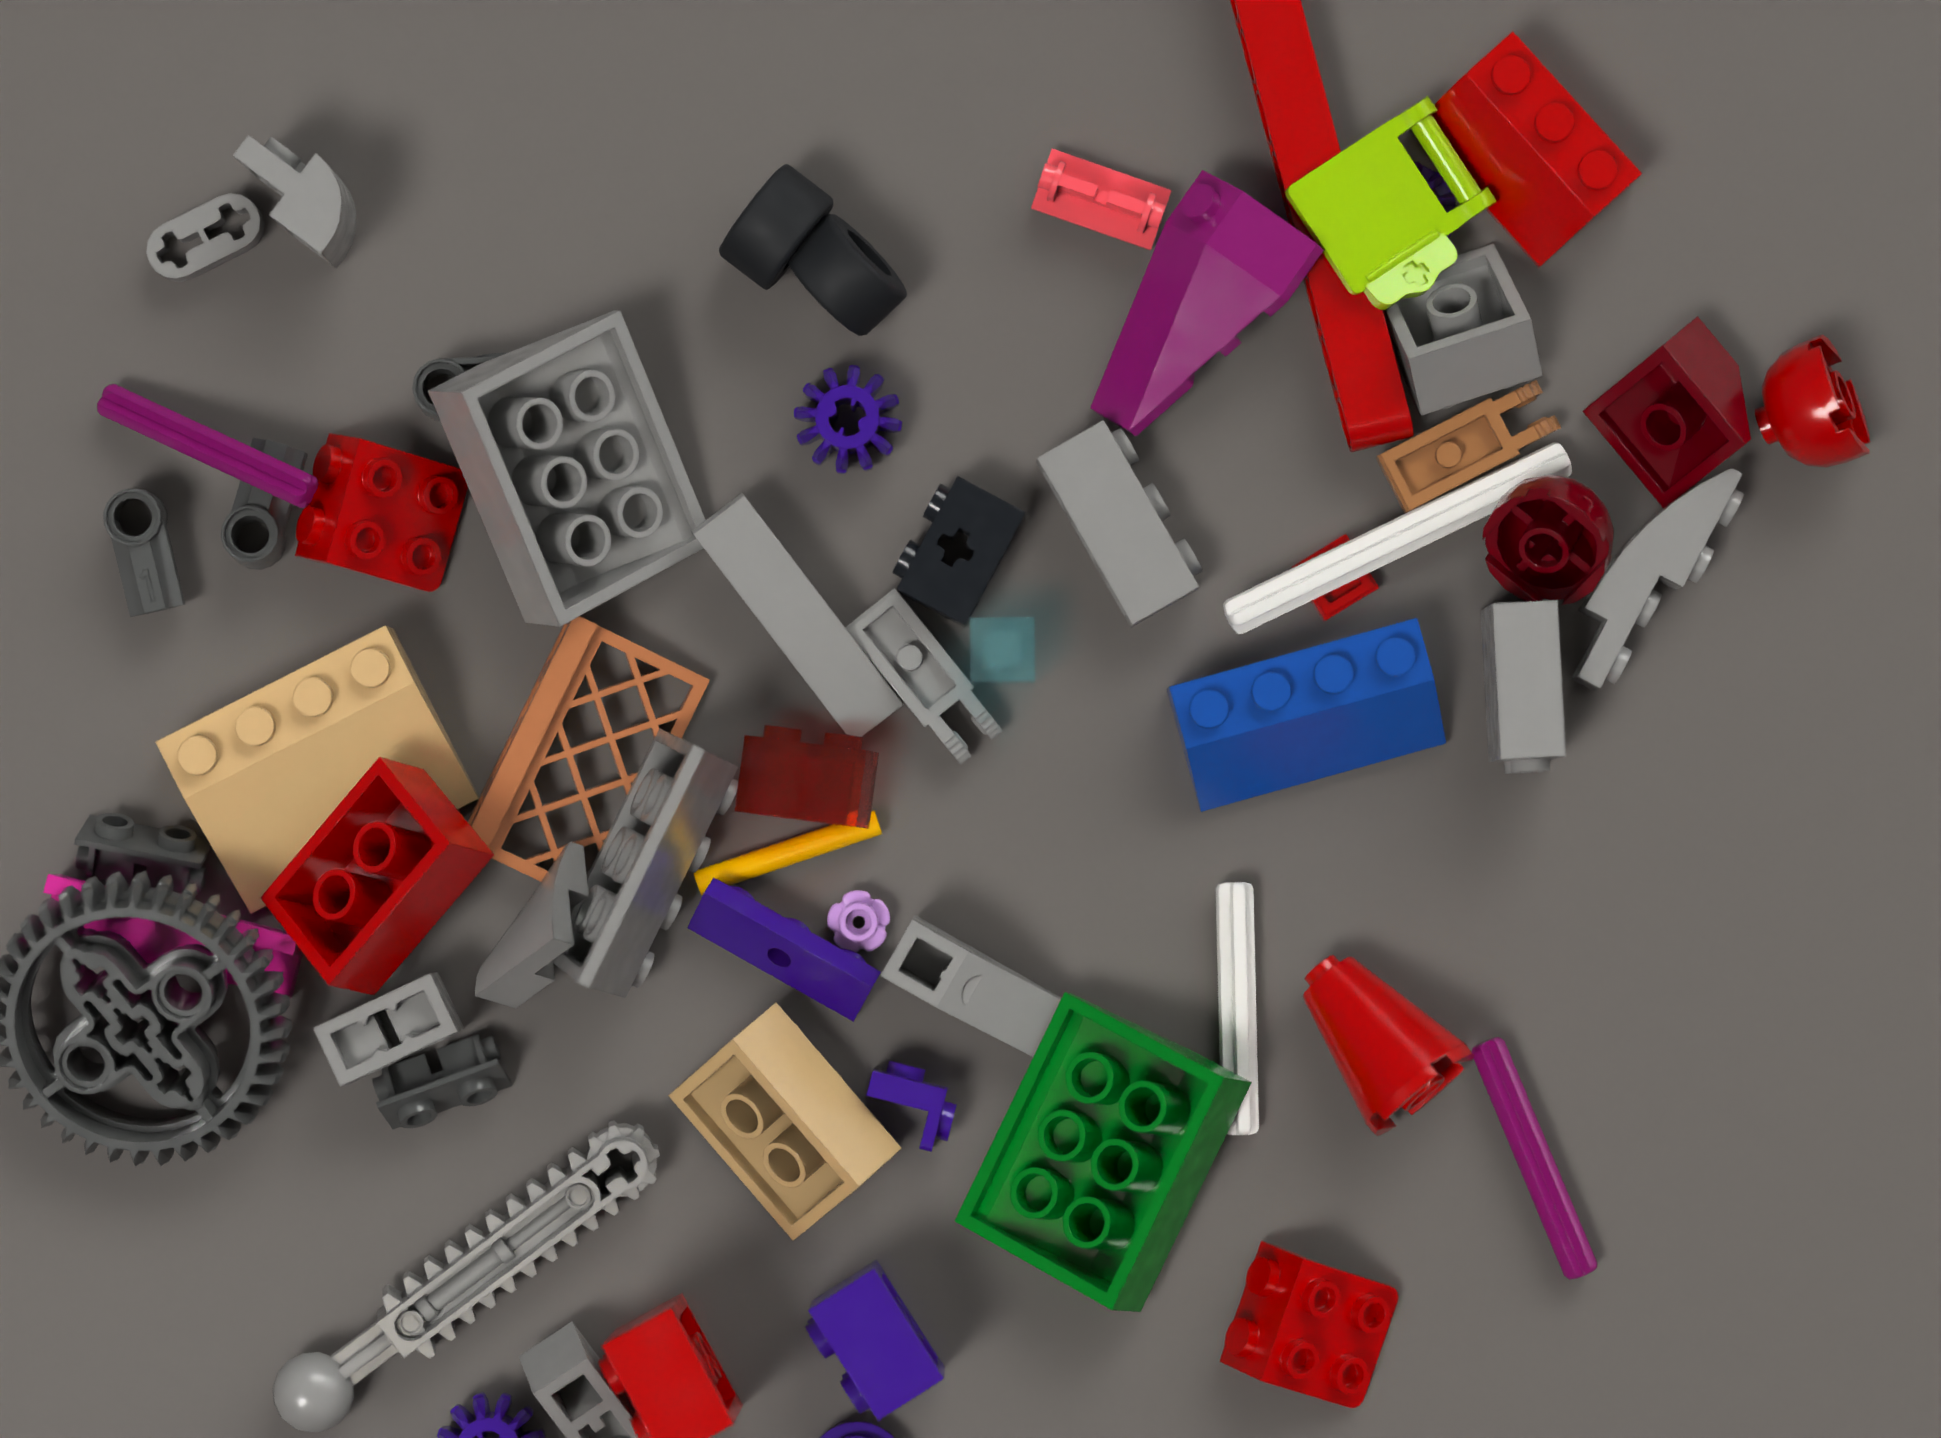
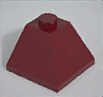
(1676, 413)

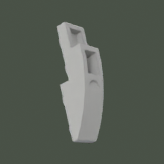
(1662, 550)

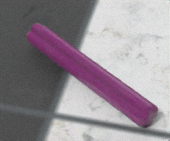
(207, 445)
(1534, 1158)

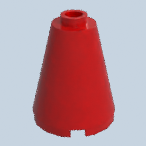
(1381, 1041)

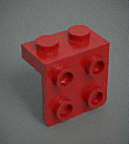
(381, 512)
(1309, 1326)

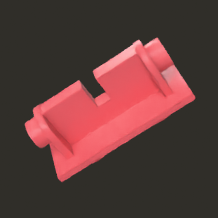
(1101, 199)

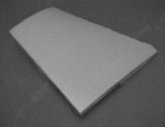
(540, 933)

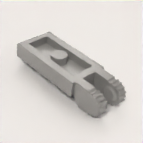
(919, 669)

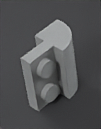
(314, 199)

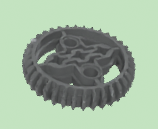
(154, 1045)

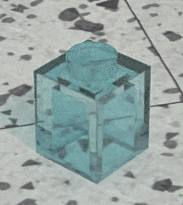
(1002, 651)

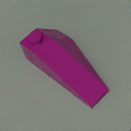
(1206, 281)

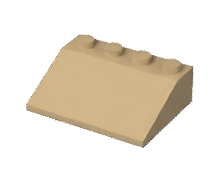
(293, 750)

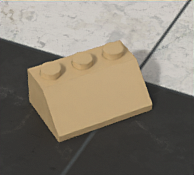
(785, 1121)

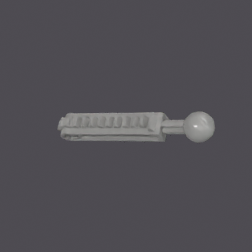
(318, 1389)

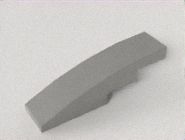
(797, 617)

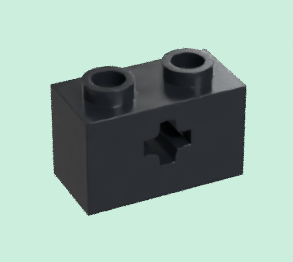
(990, 530)

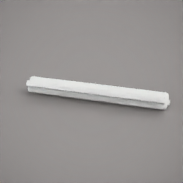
(1388, 541)

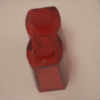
(807, 780)

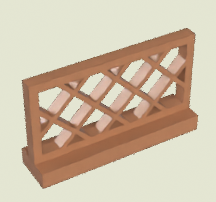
(542, 720)

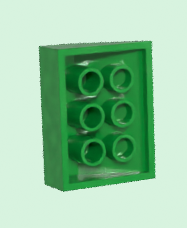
(1102, 1153)

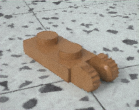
(1460, 449)

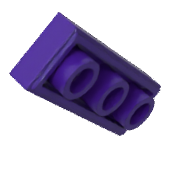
(784, 948)

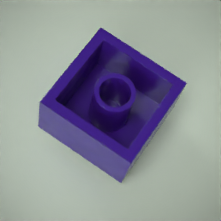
(875, 1341)

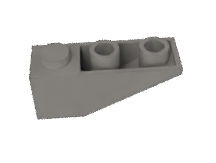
(971, 986)

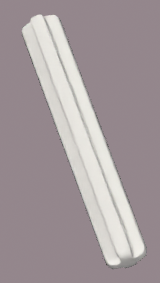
(1238, 995)

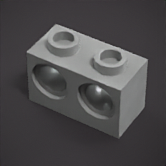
(388, 1028)

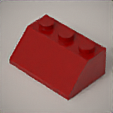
(1532, 149)

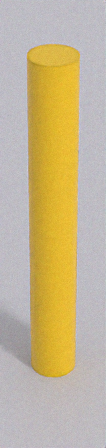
(785, 853)

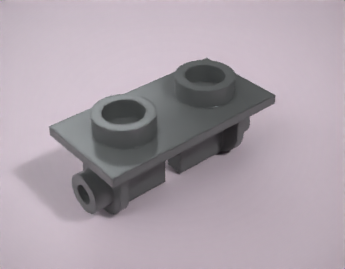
(117, 844)
(469, 1077)

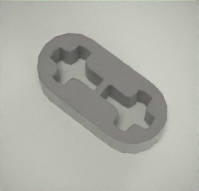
(197, 224)

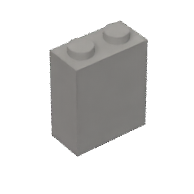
(1523, 685)

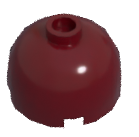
(1549, 539)

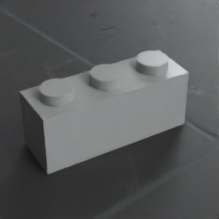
(1120, 522)

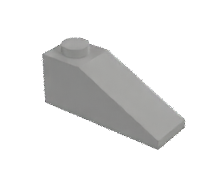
(574, 1389)

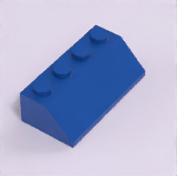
(1308, 714)

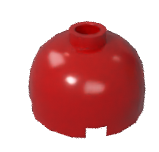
(1812, 407)

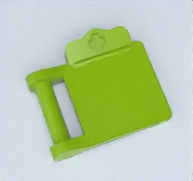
(1379, 213)

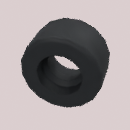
(775, 226)
(847, 275)

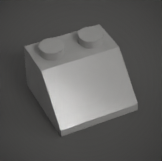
(1464, 334)

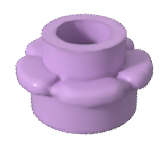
(858, 904)

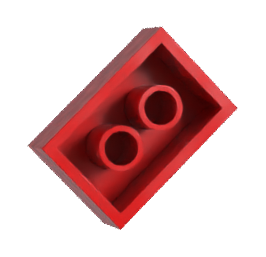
(376, 876)
(670, 1374)

